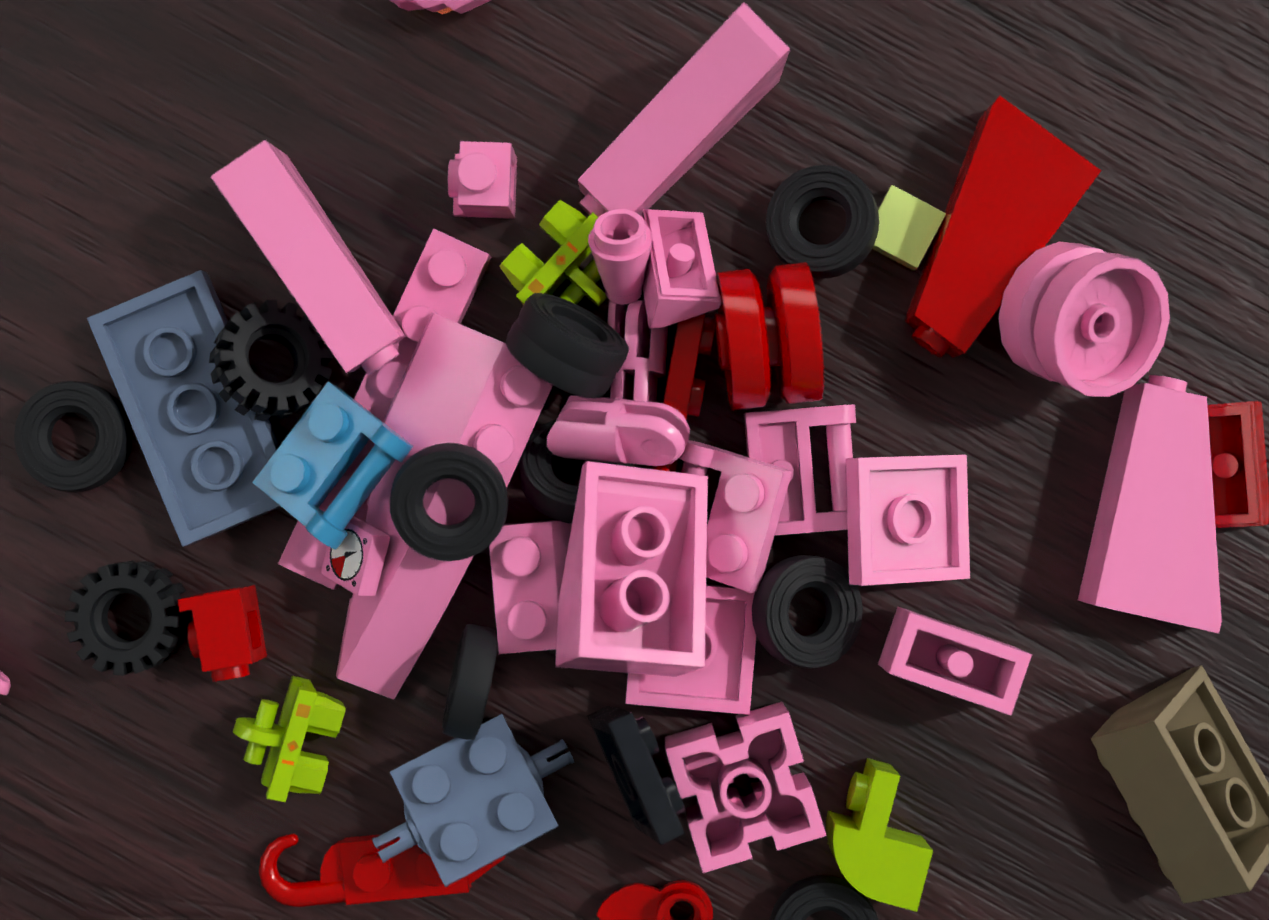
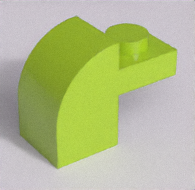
(874, 857)

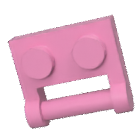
(784, 441)
(742, 513)

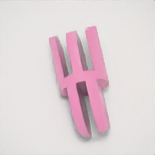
(639, 374)
(619, 431)

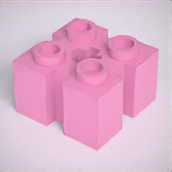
(723, 819)

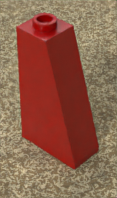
(1003, 208)

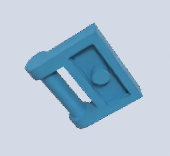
(319, 455)

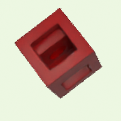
(225, 631)

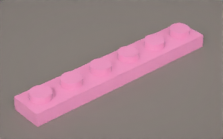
(439, 285)

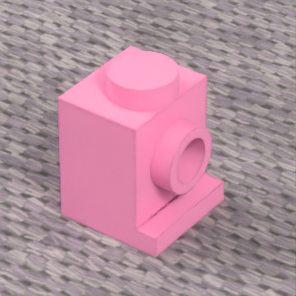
(483, 180)

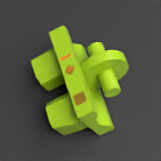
(571, 232)
(286, 764)

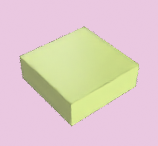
(906, 227)

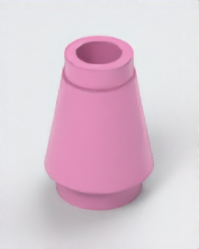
(621, 253)

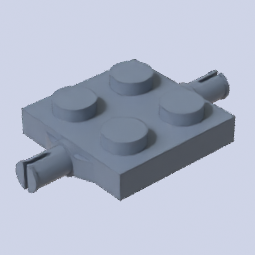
(473, 800)

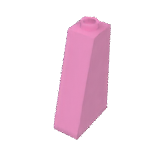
(687, 116)
(310, 257)
(1156, 512)

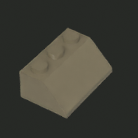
(1190, 786)

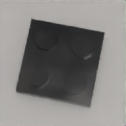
(628, 751)

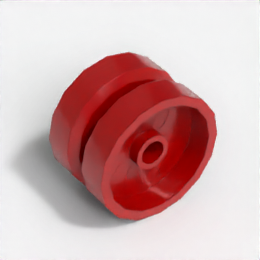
(774, 336)

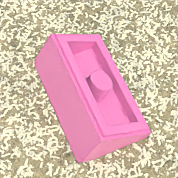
(679, 268)

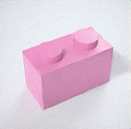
(954, 660)

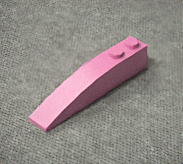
(453, 391)

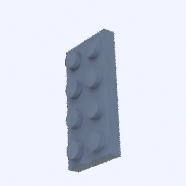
(189, 436)

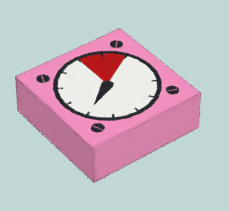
(358, 559)

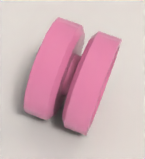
(1084, 318)

